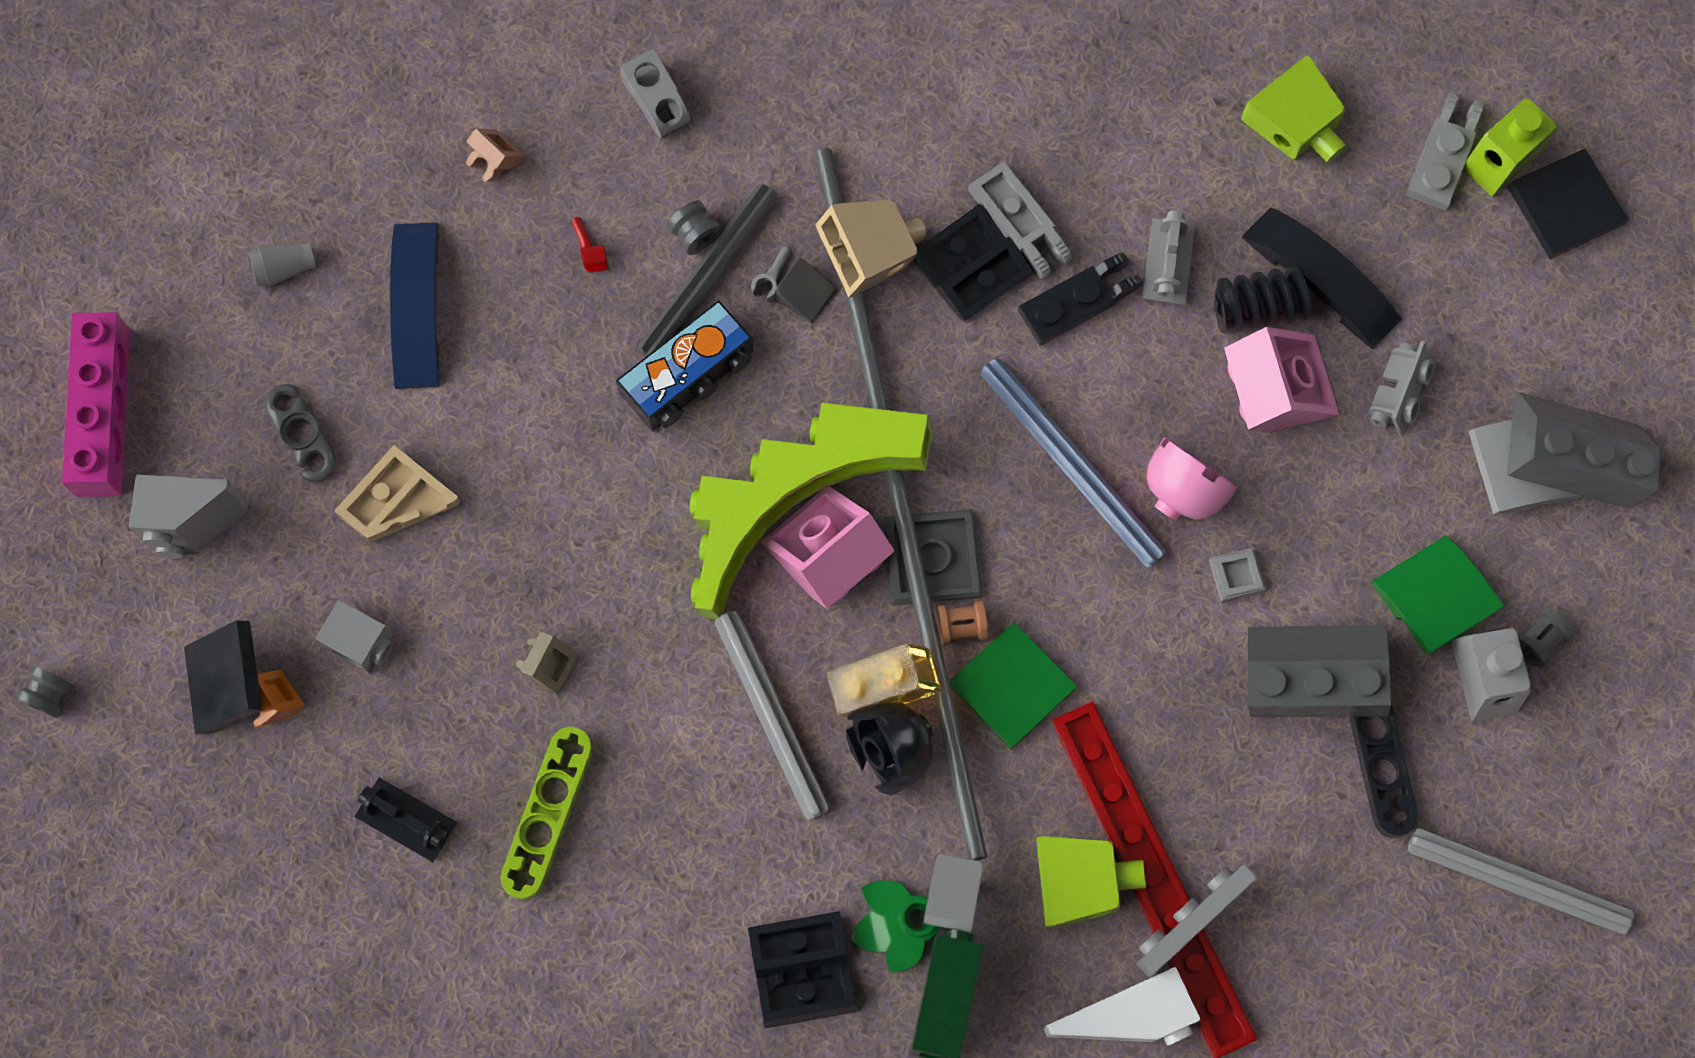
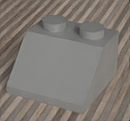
(182, 512)

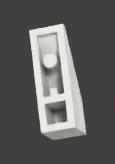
(1139, 1014)

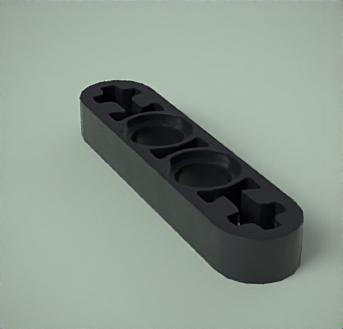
(1388, 749)

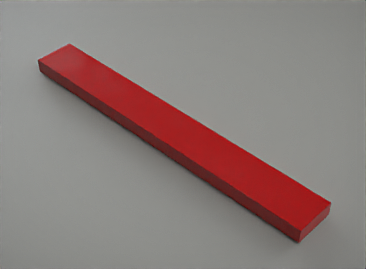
(1135, 838)

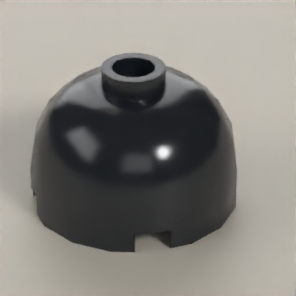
(889, 736)

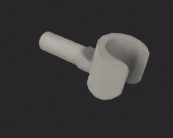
(772, 274)

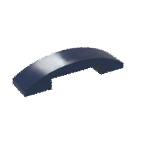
(414, 305)

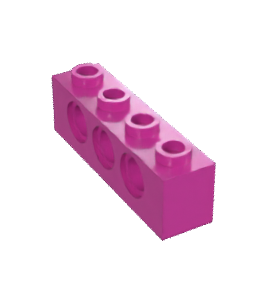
(96, 405)

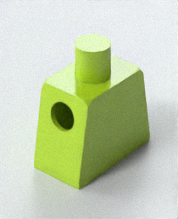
(1298, 113)
(1516, 139)
(1082, 879)

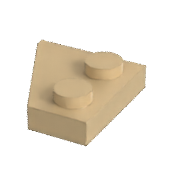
(394, 497)

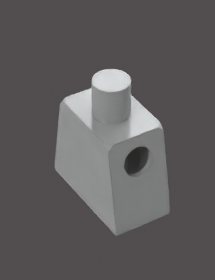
(1492, 670)

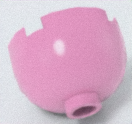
(1186, 484)

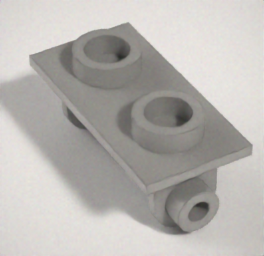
(1169, 259)
(1409, 372)

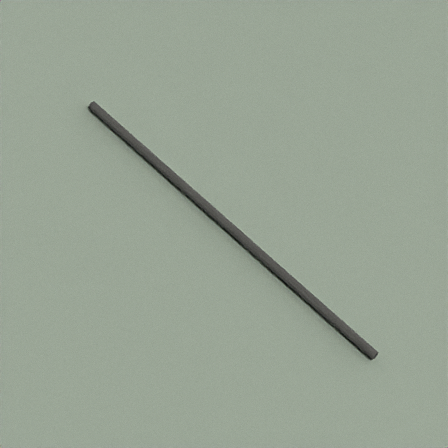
(911, 553)

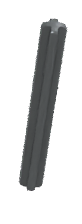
(710, 268)

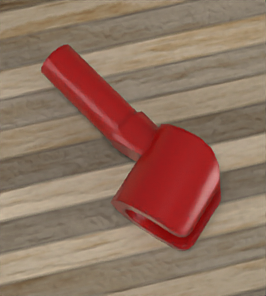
(593, 256)

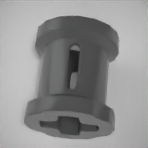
(1544, 636)

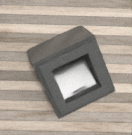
(804, 290)

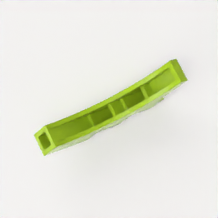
(739, 512)

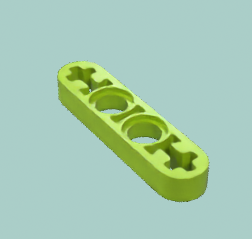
(539, 810)

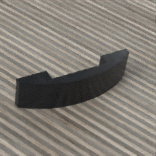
(1326, 273)

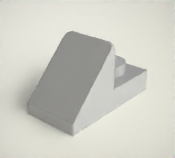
(953, 892)

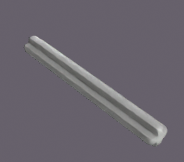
(772, 715)
(1521, 881)

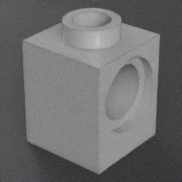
(355, 637)

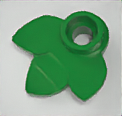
(889, 926)

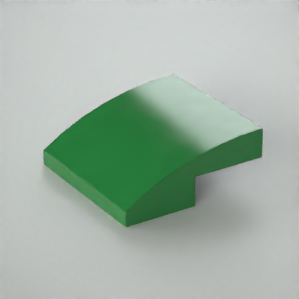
(1437, 594)

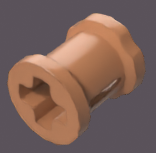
(977, 628)

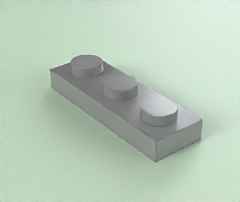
(1193, 918)

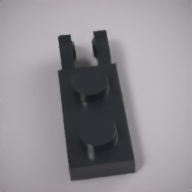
(1076, 299)

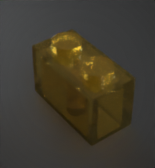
(889, 676)

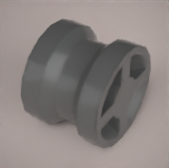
(694, 227)
(44, 691)

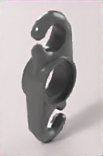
(316, 444)

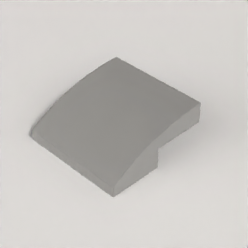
(1504, 492)

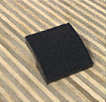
(971, 263)
(802, 969)

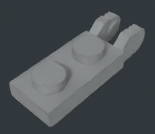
(1444, 155)
(1019, 217)

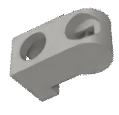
(655, 93)

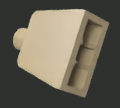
(869, 242)

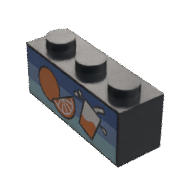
(686, 367)

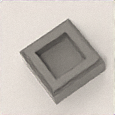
(1237, 574)

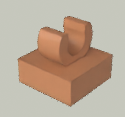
(496, 150)

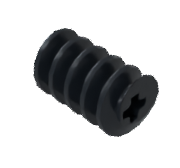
(1260, 297)

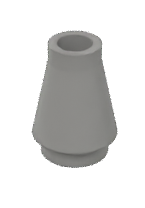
(280, 262)

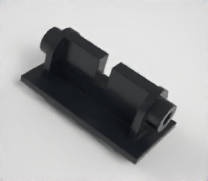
(404, 819)

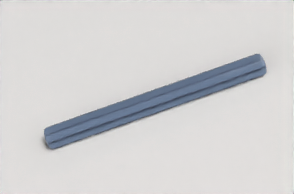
(1073, 463)

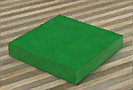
(1012, 685)

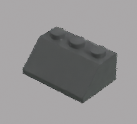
(1582, 452)
(1318, 671)

